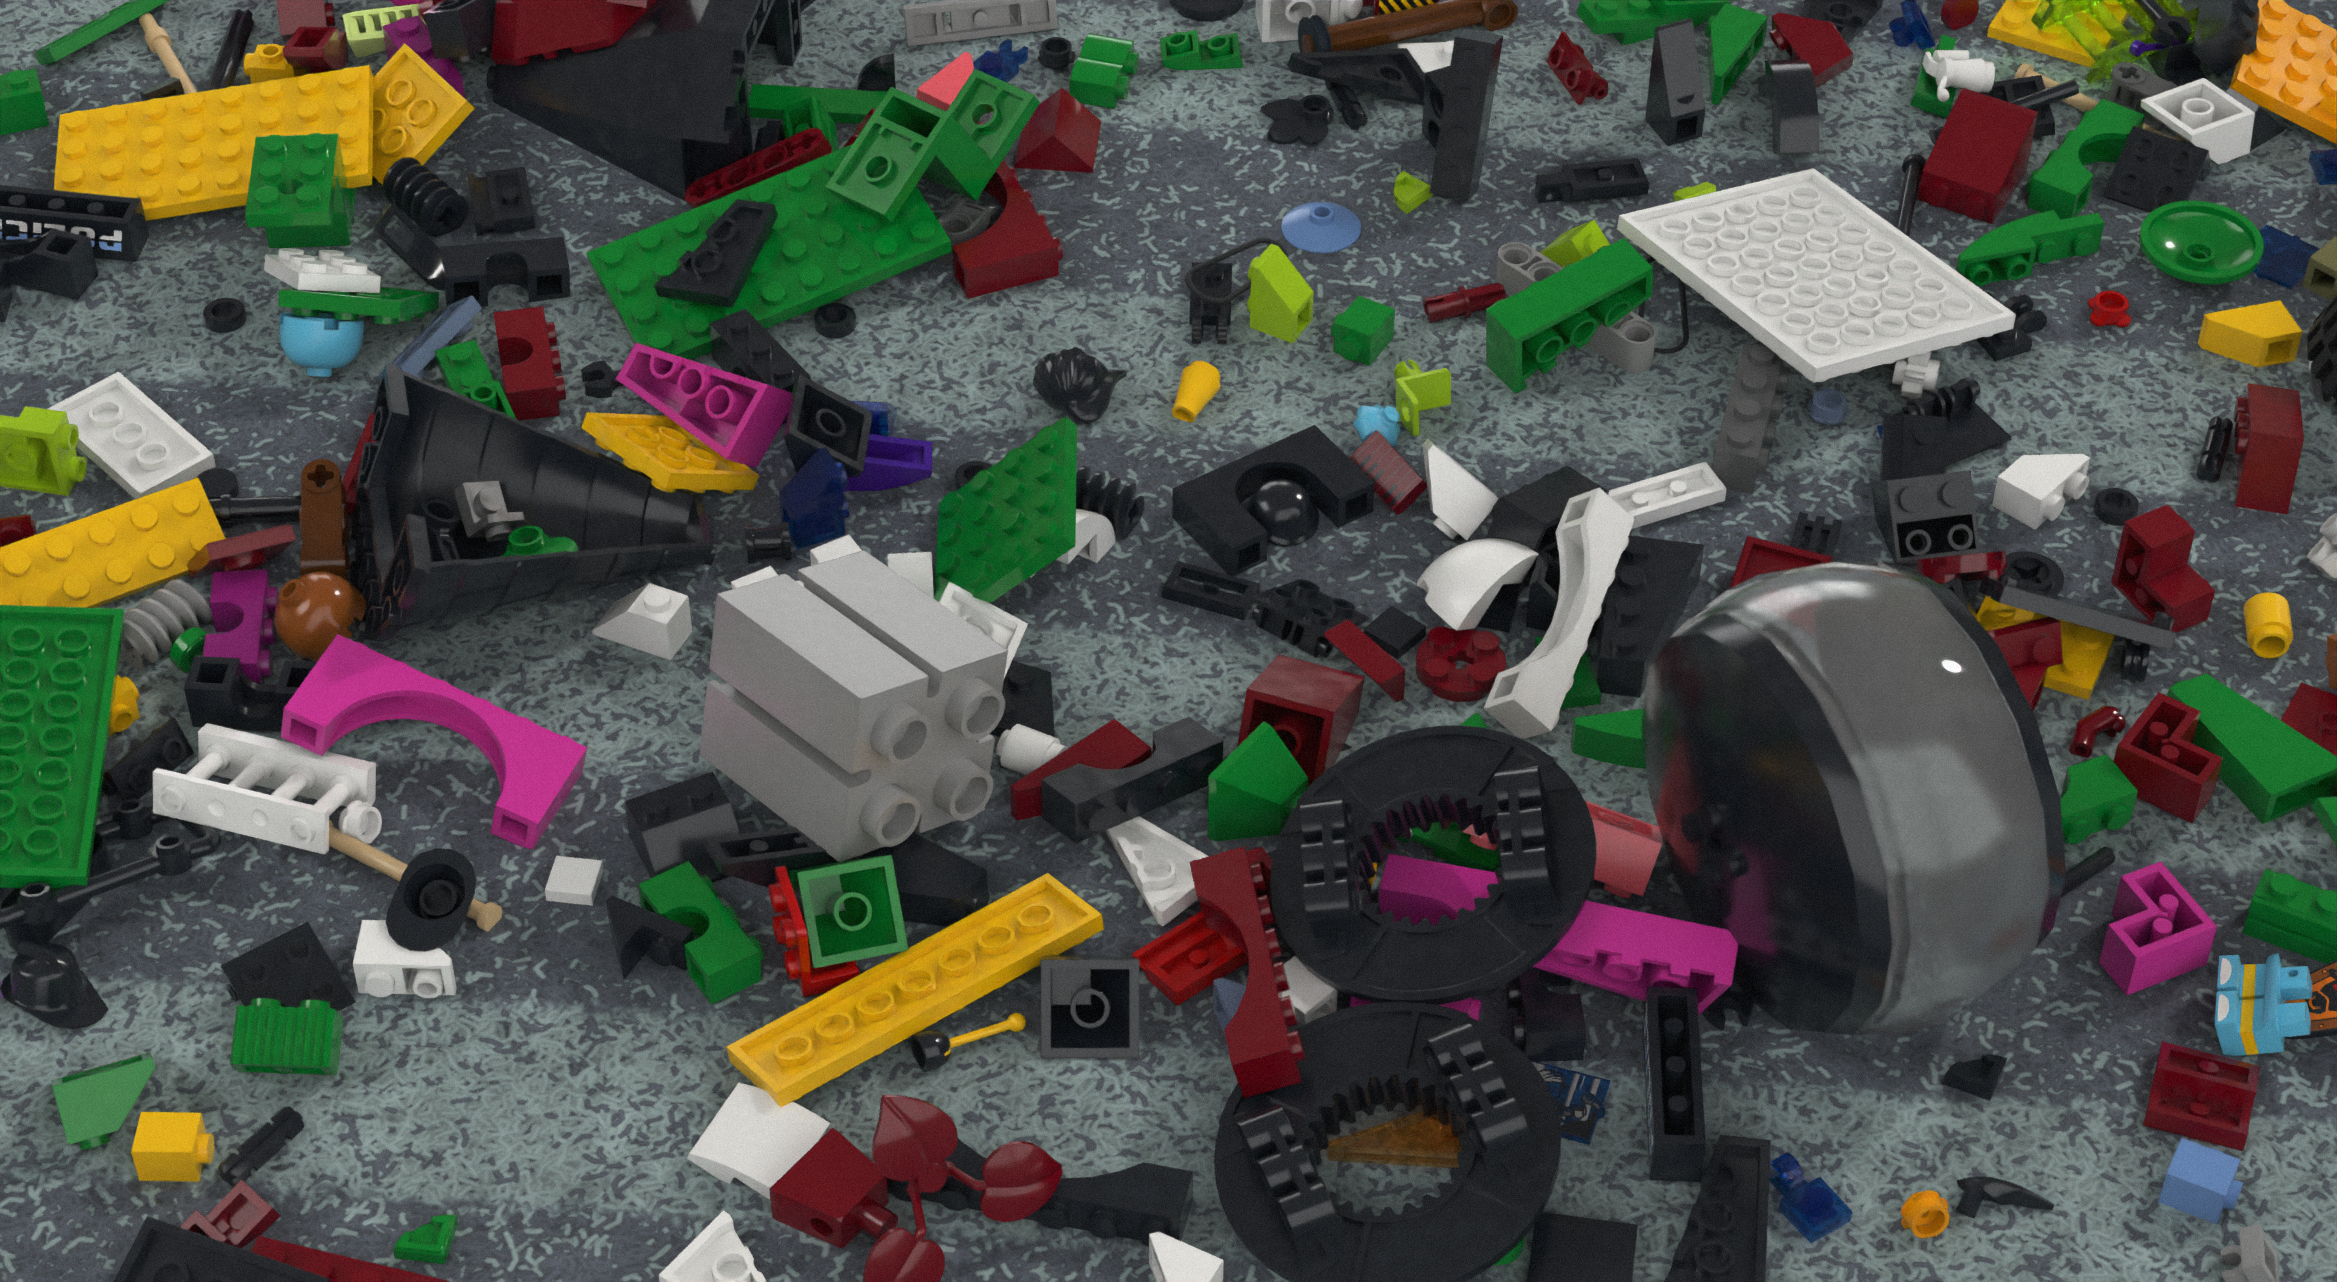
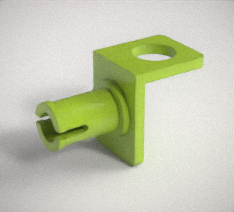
(1419, 392)

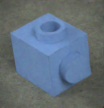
(2201, 1181)

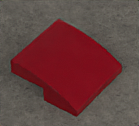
(2202, 1096)

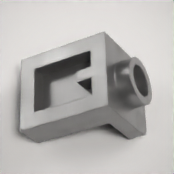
(485, 511)

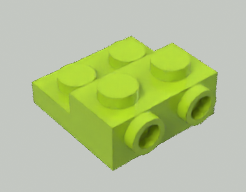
(40, 452)

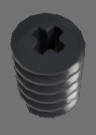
(424, 197)
(1118, 507)

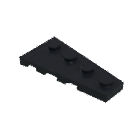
(1730, 1217)

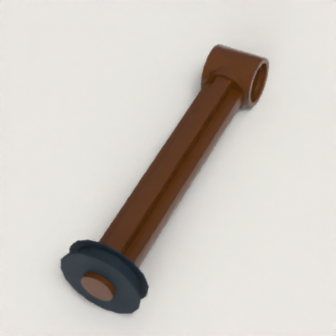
(1404, 25)

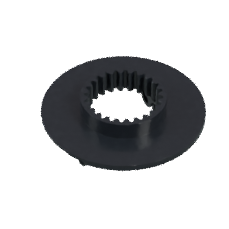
(1410, 783)
(1388, 1057)

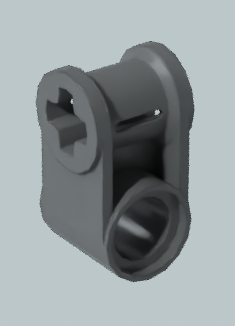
(2135, 89)
(966, 221)

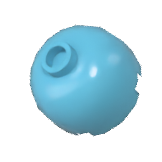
(320, 341)

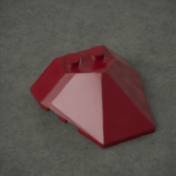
(545, 26)

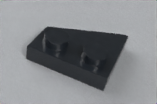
(1027, 699)

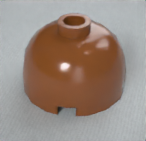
(315, 611)

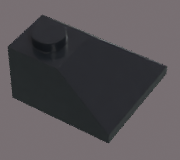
(1089, 1007)

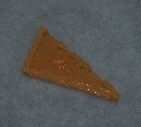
(1403, 1141)

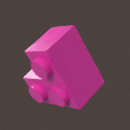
(2155, 931)

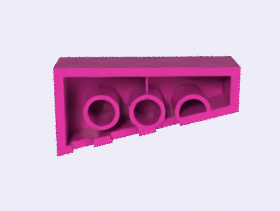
(715, 406)
(1641, 950)

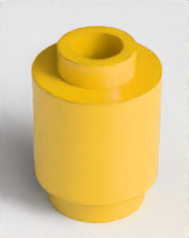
(2268, 624)

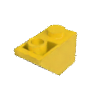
(2252, 334)

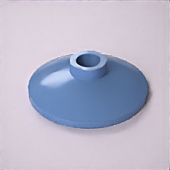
(1321, 227)

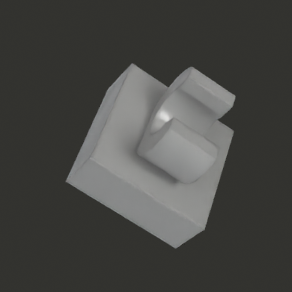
(2254, 1256)

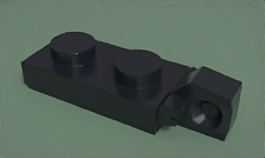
(1593, 181)

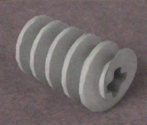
(160, 620)

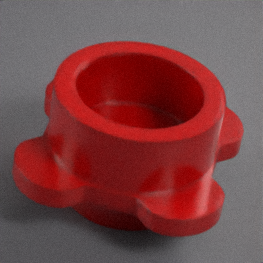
(2109, 309)

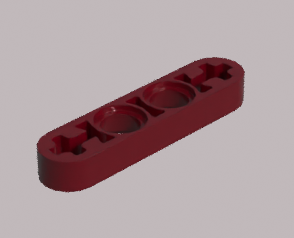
(758, 167)

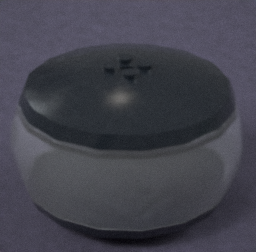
(1854, 795)

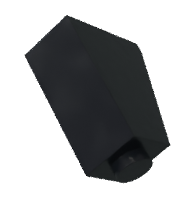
(935, 882)

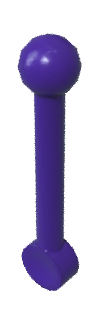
(2138, 46)

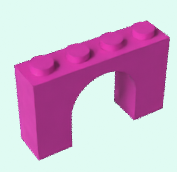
(1428, 891)

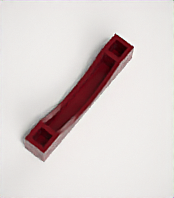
(1259, 1033)

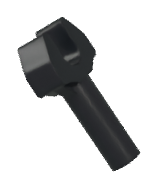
(2165, 26)
(606, 379)
(1737, 1001)

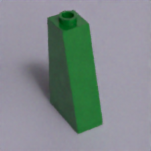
(2263, 758)

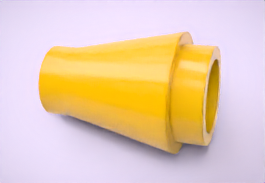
(1196, 388)

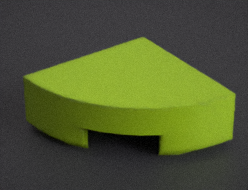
(1410, 192)

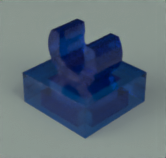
(1912, 26)

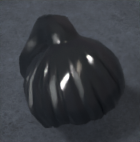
(1076, 384)

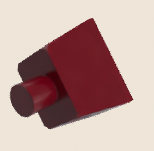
(833, 1193)

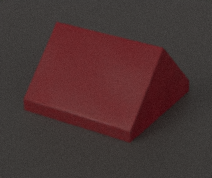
(1059, 136)

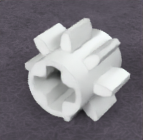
(1916, 374)

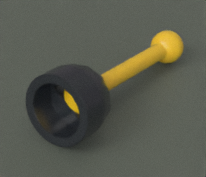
(933, 1048)

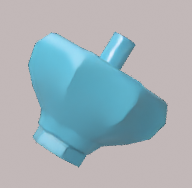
(1379, 419)

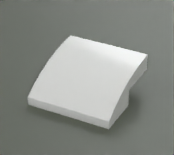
(756, 1139)

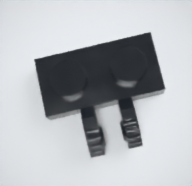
(2015, 340)

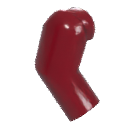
(2090, 726)

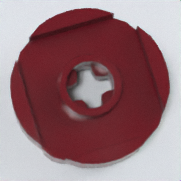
(1973, 565)
(1447, 646)

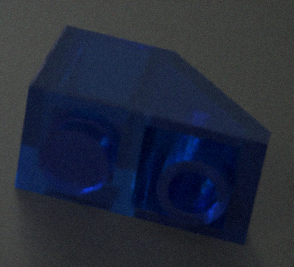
(815, 501)

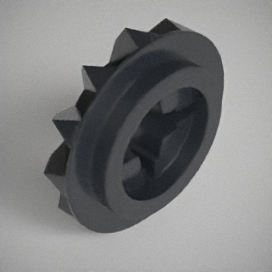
(2028, 564)

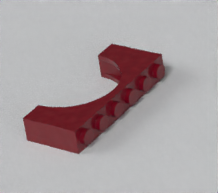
(1011, 250)

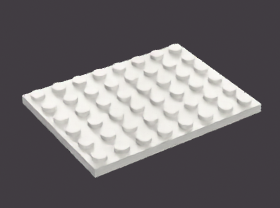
(1815, 274)

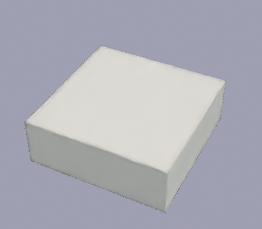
(574, 880)

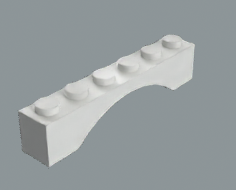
(1589, 546)

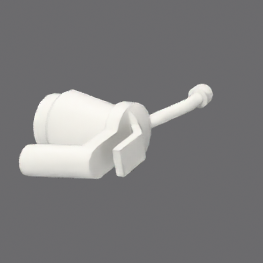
(1958, 71)

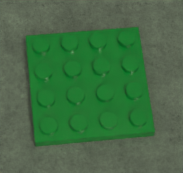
(1010, 517)

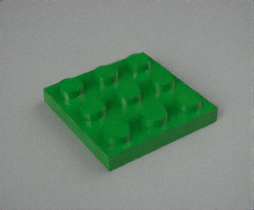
(386, 307)

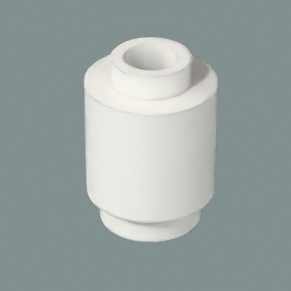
(1027, 749)

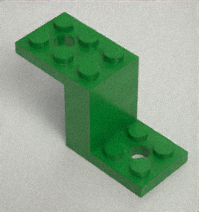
(932, 144)
(300, 191)

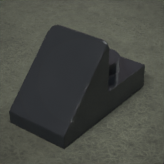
(2177, 64)
(645, 932)

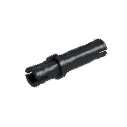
(255, 509)

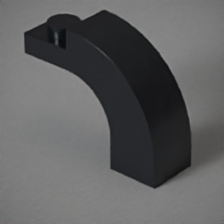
(1792, 105)

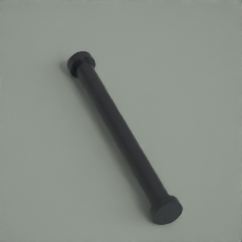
(1912, 167)

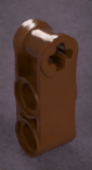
(323, 520)

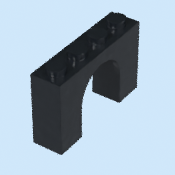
(1212, 507)

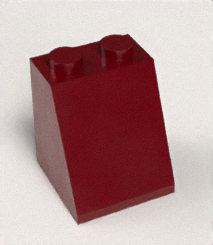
(1978, 156)
(1307, 708)

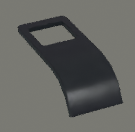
(422, 255)

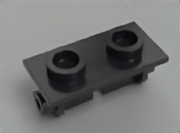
(133, 774)

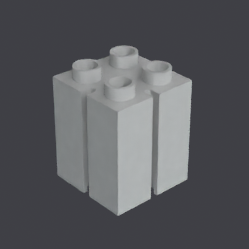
(853, 704)

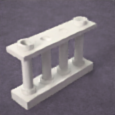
(269, 764)

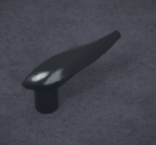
(1997, 1191)

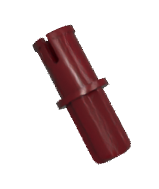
(1462, 302)

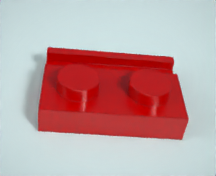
(1188, 959)

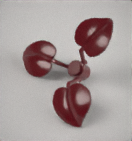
(912, 1147)

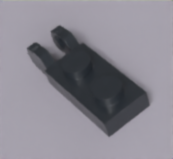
(1216, 283)

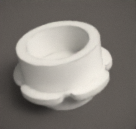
(360, 818)

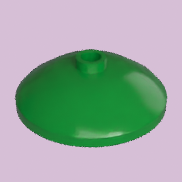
(2201, 242)

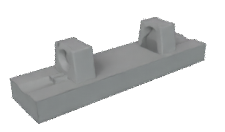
(976, 19)

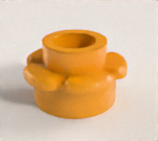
(1924, 1209)

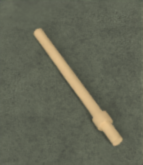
(160, 43)

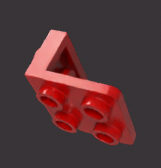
(791, 931)

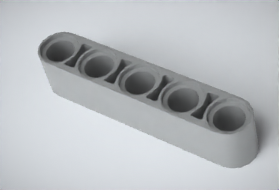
(1625, 343)

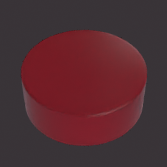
(1959, 13)

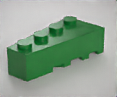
(1564, 311)

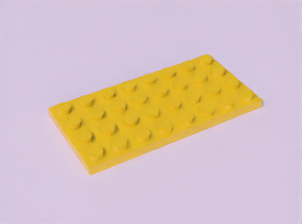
(199, 146)

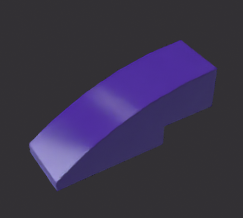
(892, 463)

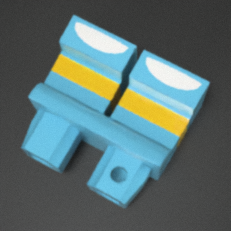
(2253, 1005)

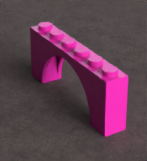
(363, 687)

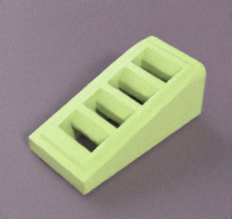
(362, 27)

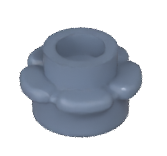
(1828, 407)

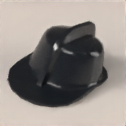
(431, 900)
(52, 986)

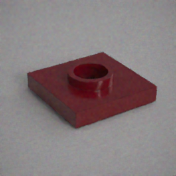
(241, 552)

